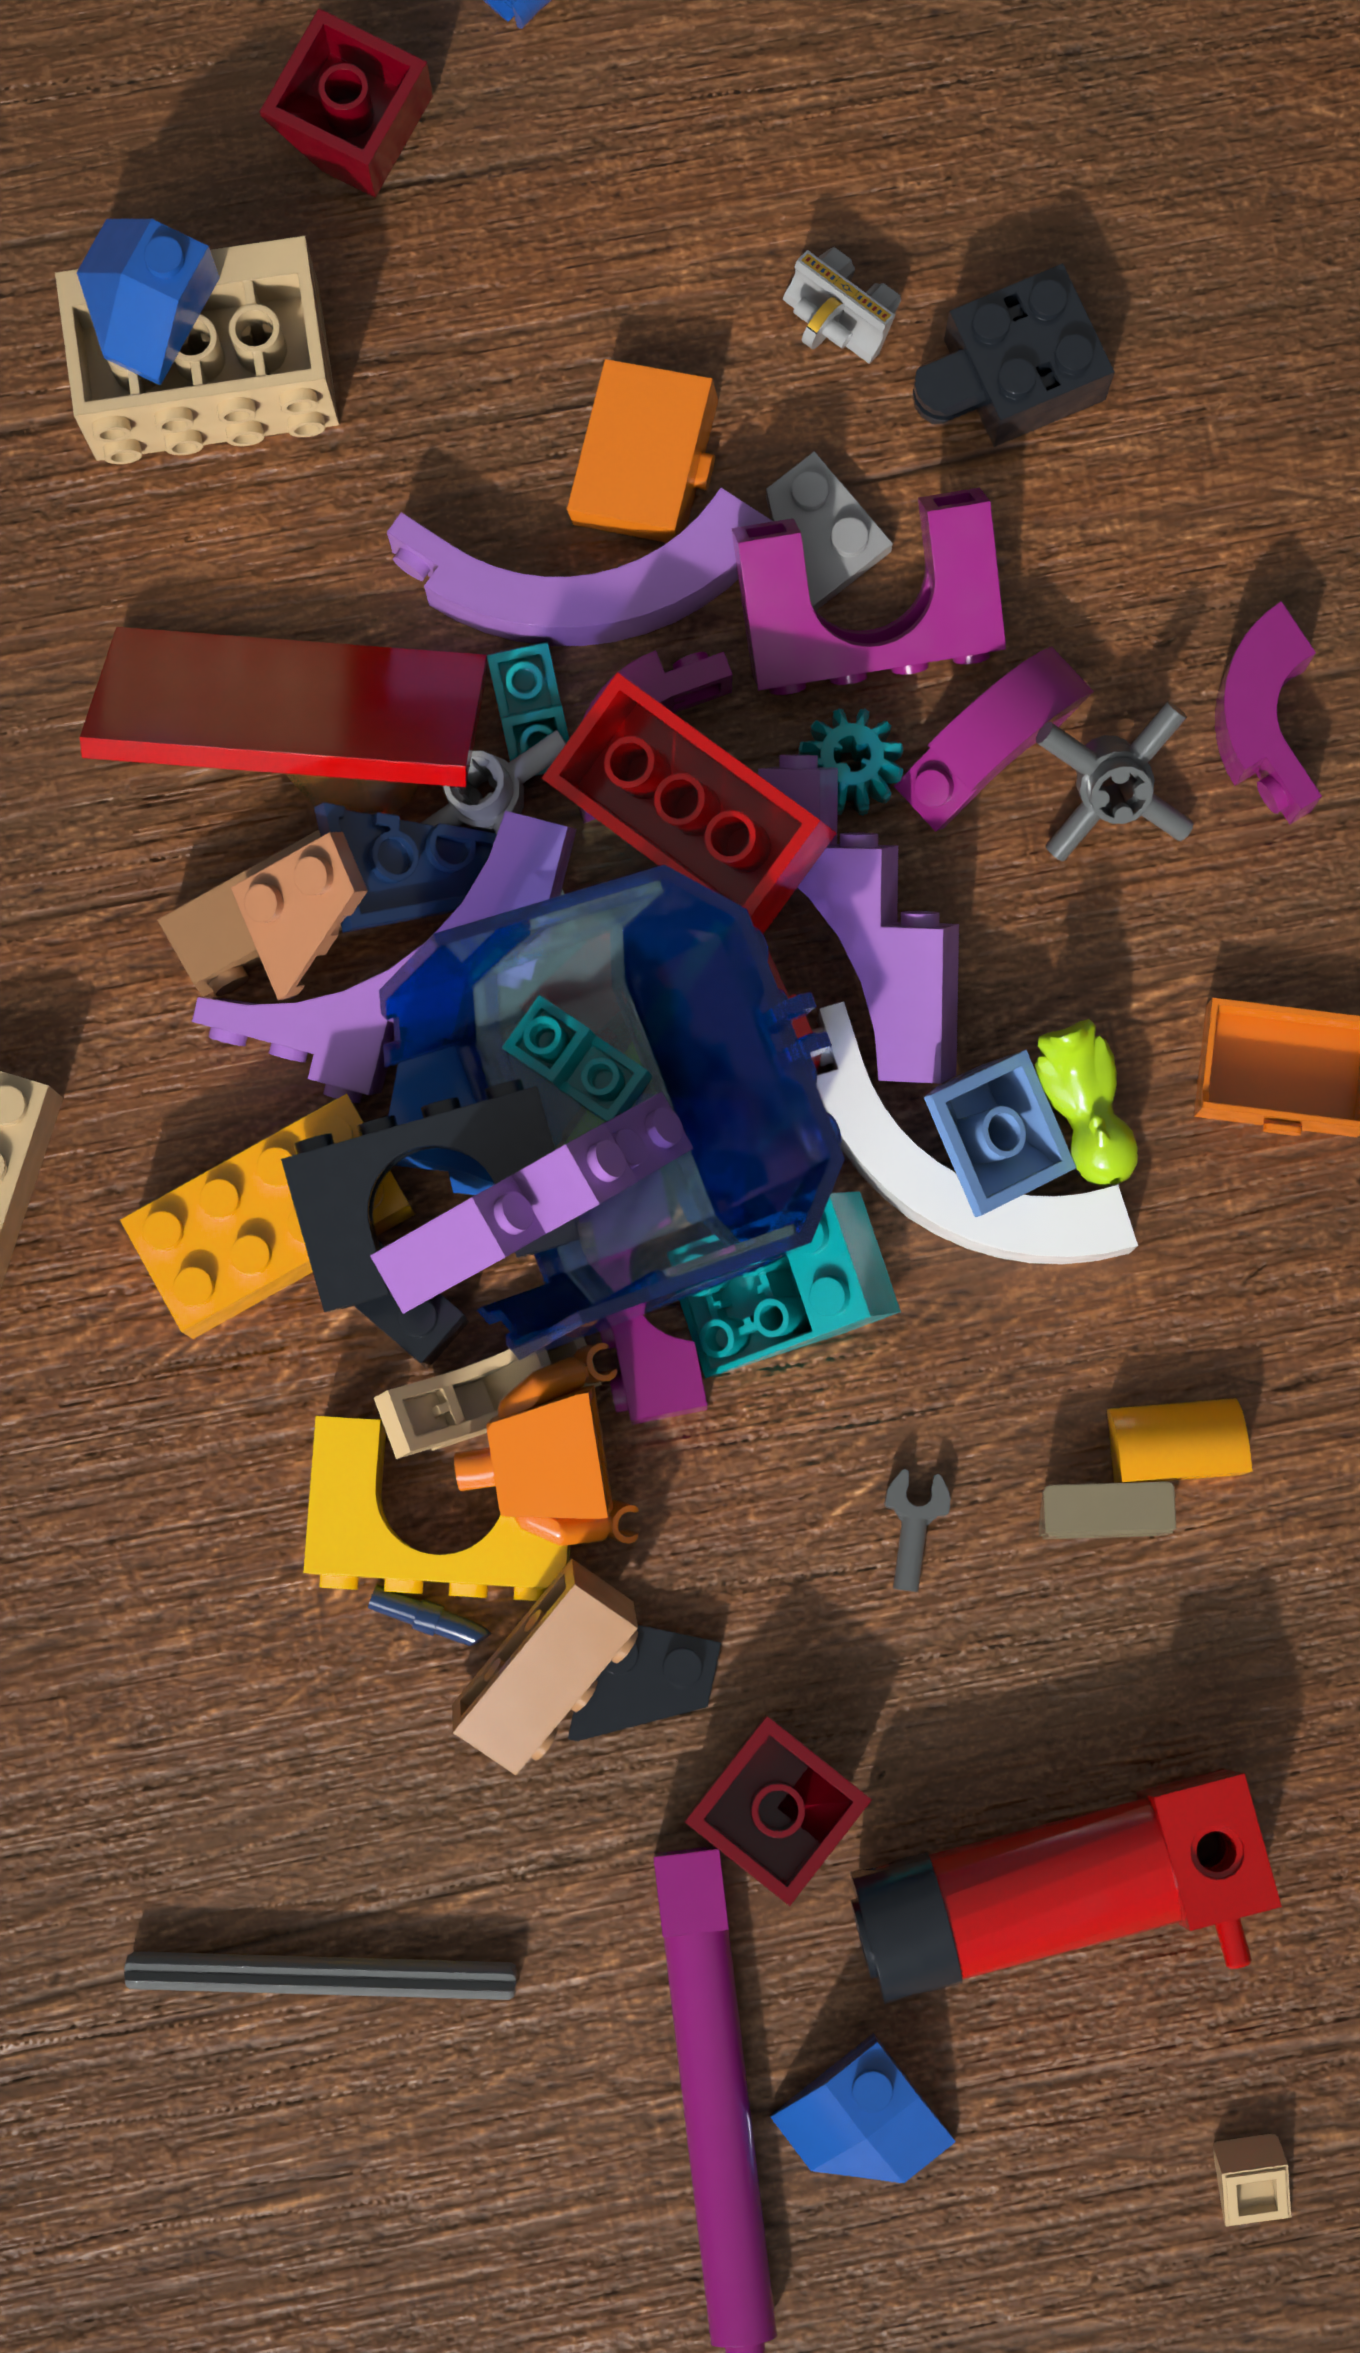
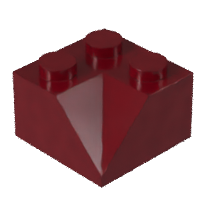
(348, 101)
(777, 1810)

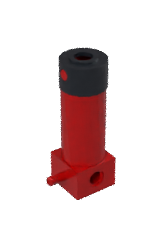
(1068, 1887)

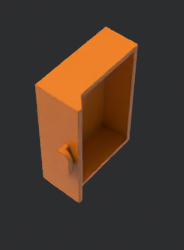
(644, 452)
(1280, 1068)

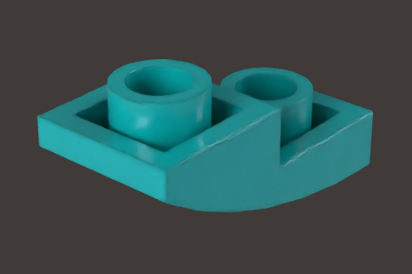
(527, 697)
(576, 1060)

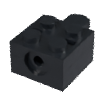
(1016, 360)

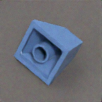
(999, 1131)

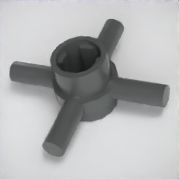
(1128, 768)

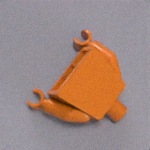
(551, 1456)

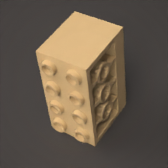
(242, 374)

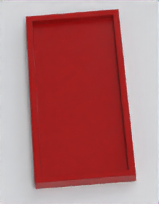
(286, 707)

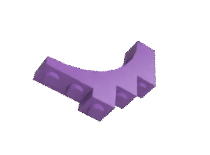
(904, 965)
(347, 1026)

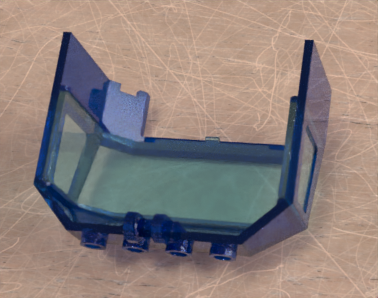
(690, 998)

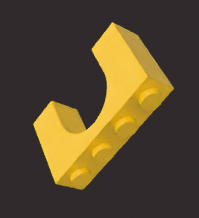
(353, 1538)

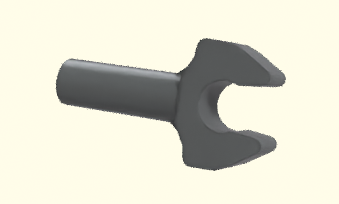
(914, 1526)

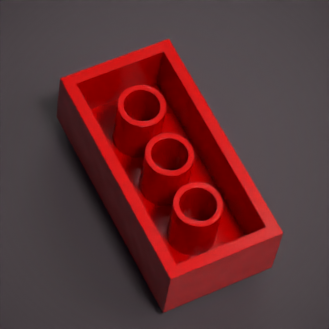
(687, 802)

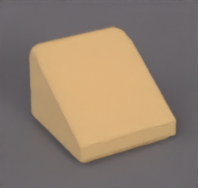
(1252, 2179)

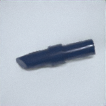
(427, 1617)

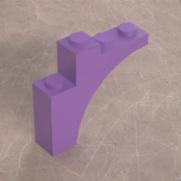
(532, 1202)

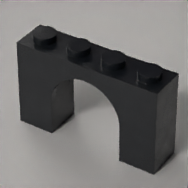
(338, 1181)

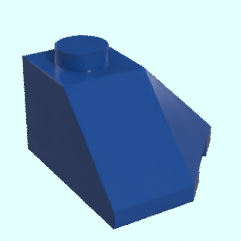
(145, 292)
(863, 2119)

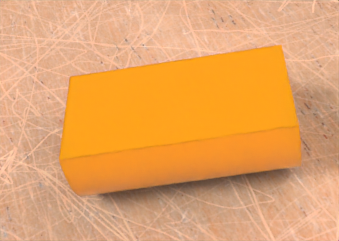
(1178, 1441)

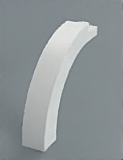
(1023, 1230)

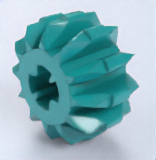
(865, 746)

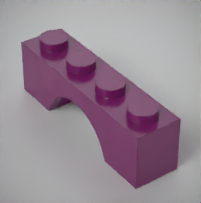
(657, 1372)

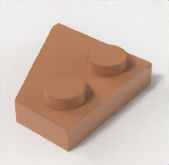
(298, 908)

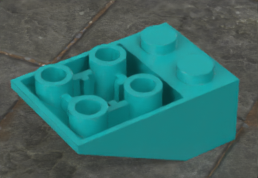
(800, 1298)

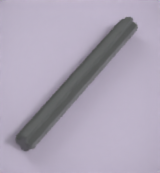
(320, 1975)

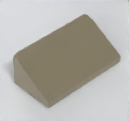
(1107, 1510)

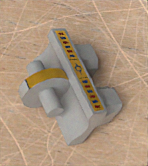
(837, 307)

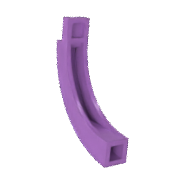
(583, 607)

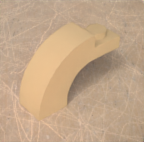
(458, 1402)

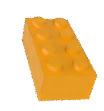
(235, 1227)

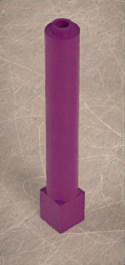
(715, 2099)

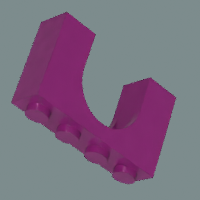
(951, 618)

